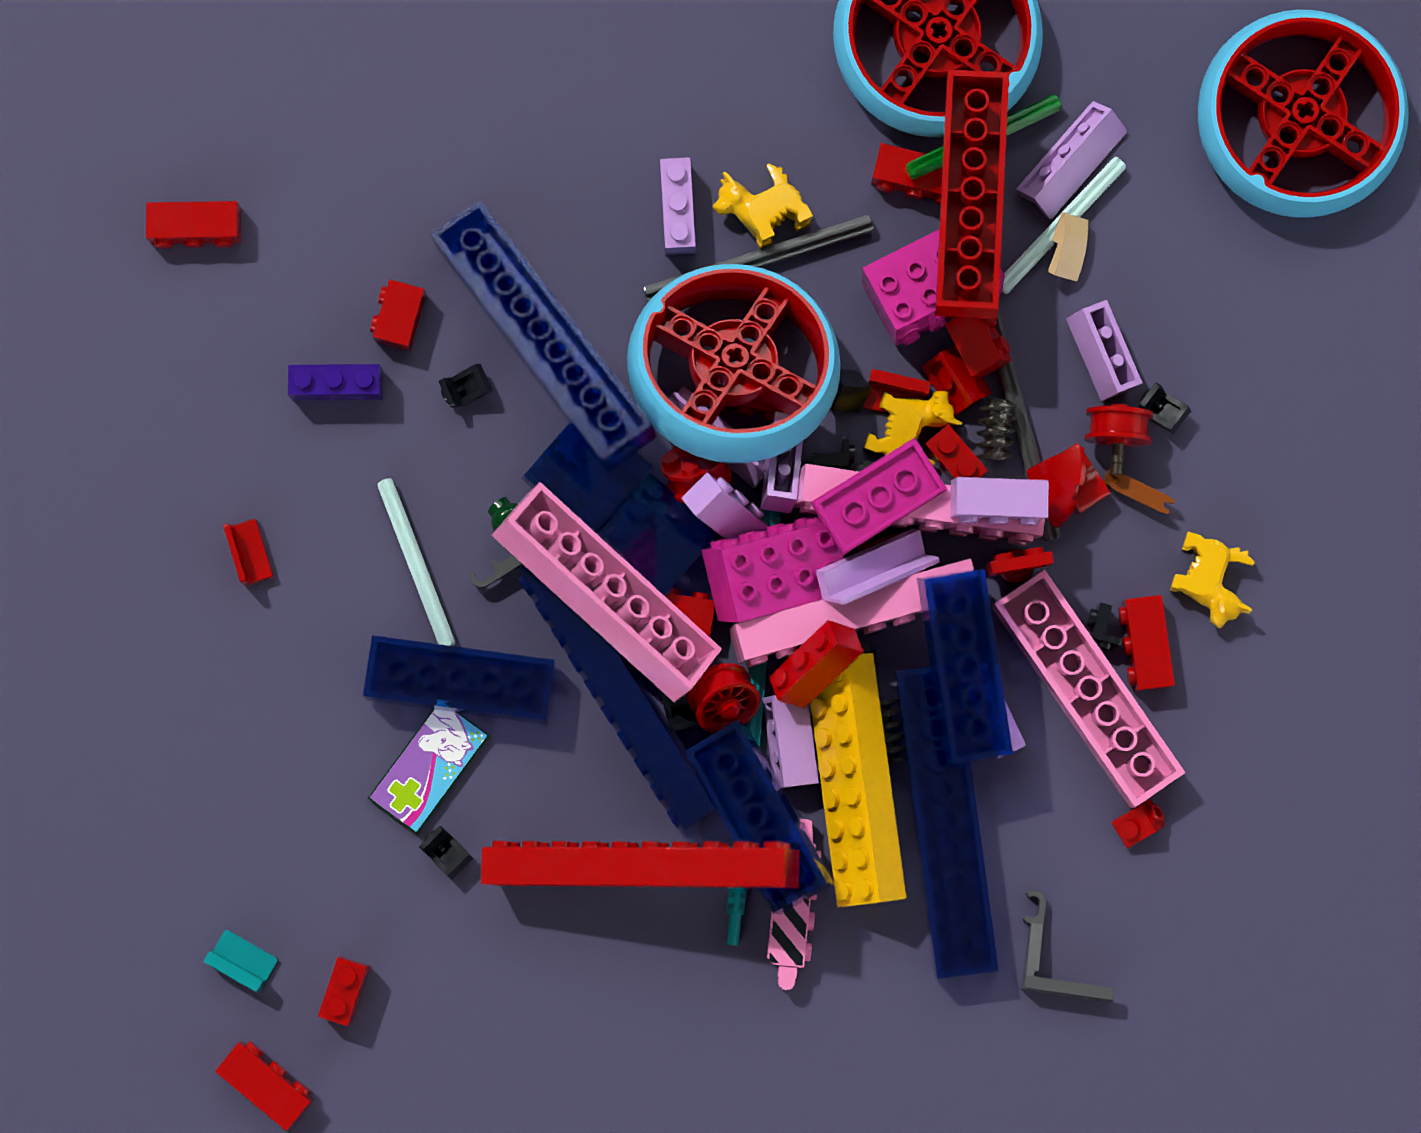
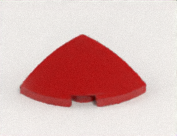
(1065, 475)

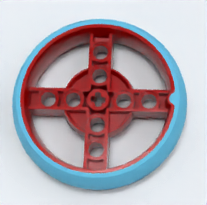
(909, 37)
(1349, 44)
(772, 297)

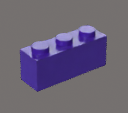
(335, 382)

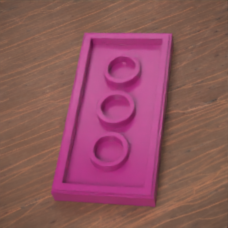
(878, 496)

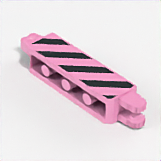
(789, 934)

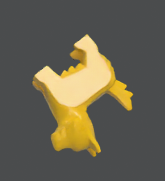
(765, 210)
(908, 418)
(1206, 576)

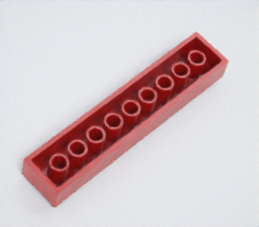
(644, 866)

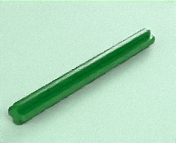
(1015, 122)

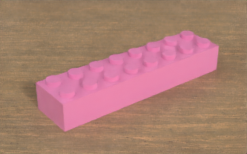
(930, 517)
(607, 592)
(789, 629)
(1088, 689)

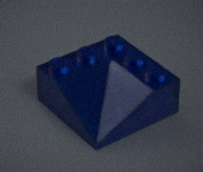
(582, 482)
(656, 533)

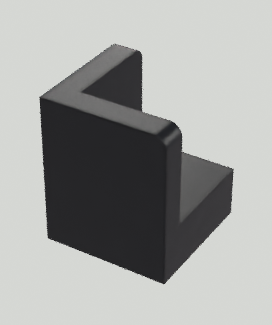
(851, 392)

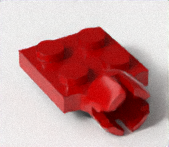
(1019, 564)

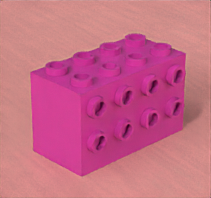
(905, 289)
(768, 569)

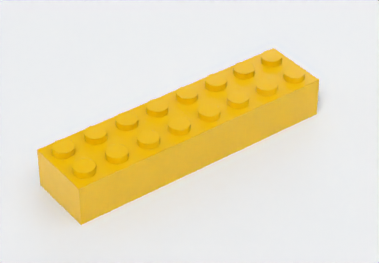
(857, 788)

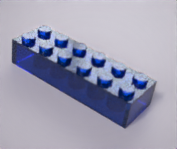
(964, 665)
(459, 679)
(756, 807)

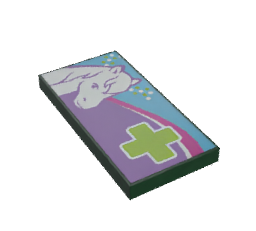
(428, 768)

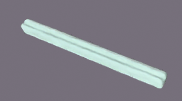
(1076, 208)
(415, 562)

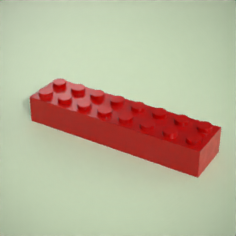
(972, 194)

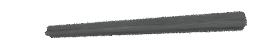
(790, 248)
(1022, 424)

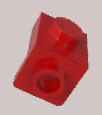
(1139, 823)

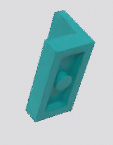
(241, 960)

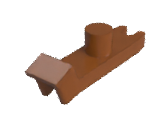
(1138, 491)

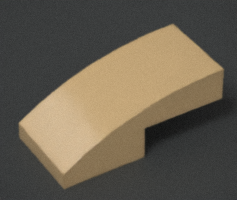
(1070, 252)

